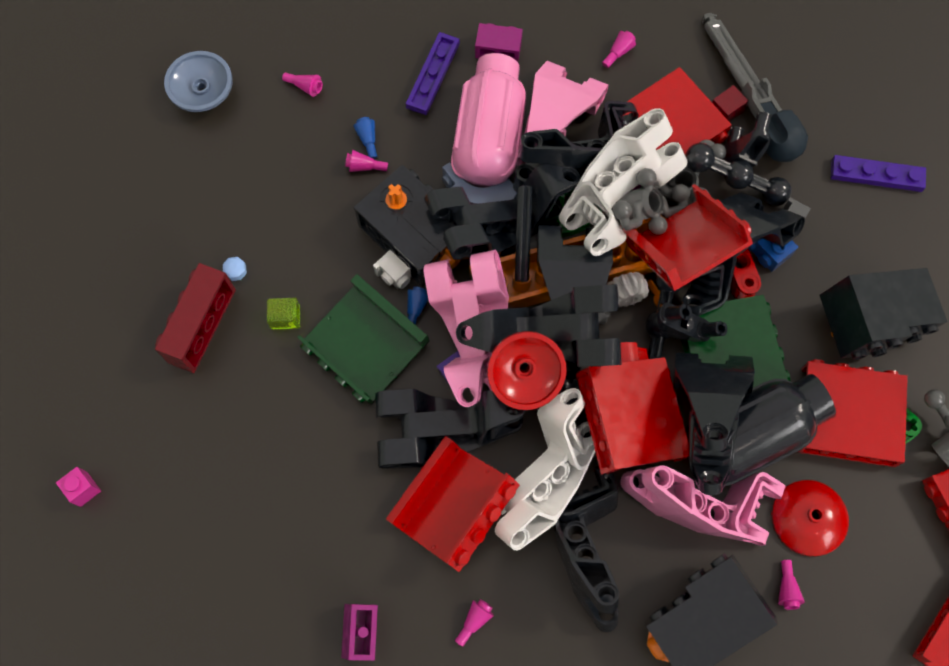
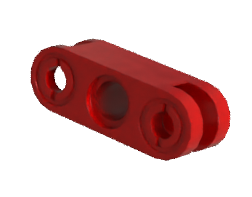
(745, 280)

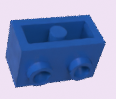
(772, 255)

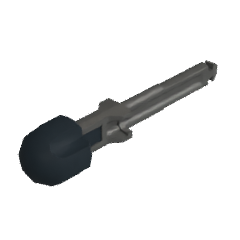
(785, 129)

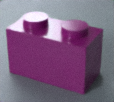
(498, 40)
(359, 632)

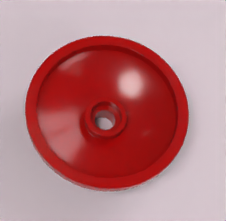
(537, 383)
(797, 527)

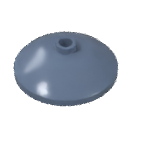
(194, 72)

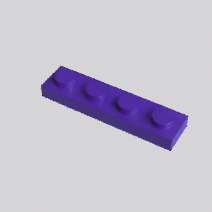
(432, 73)
(878, 173)

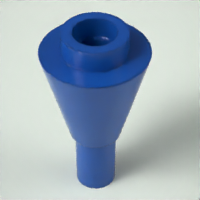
(366, 131)
(416, 302)

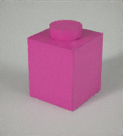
(78, 486)

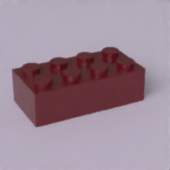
(195, 318)

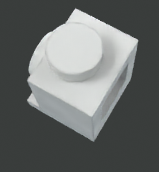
(392, 270)

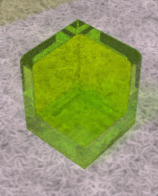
(283, 313)

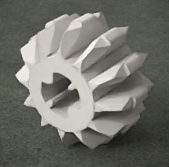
(631, 288)

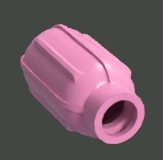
(489, 122)

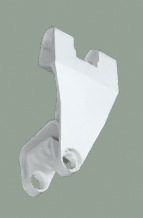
(615, 174)
(551, 478)

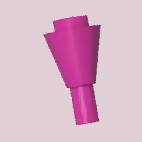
(624, 42)
(308, 83)
(361, 162)
(790, 593)
(477, 616)

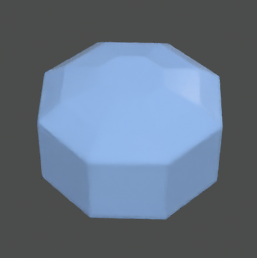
(234, 268)

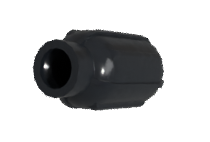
(777, 422)

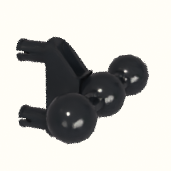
(741, 156)
(677, 322)

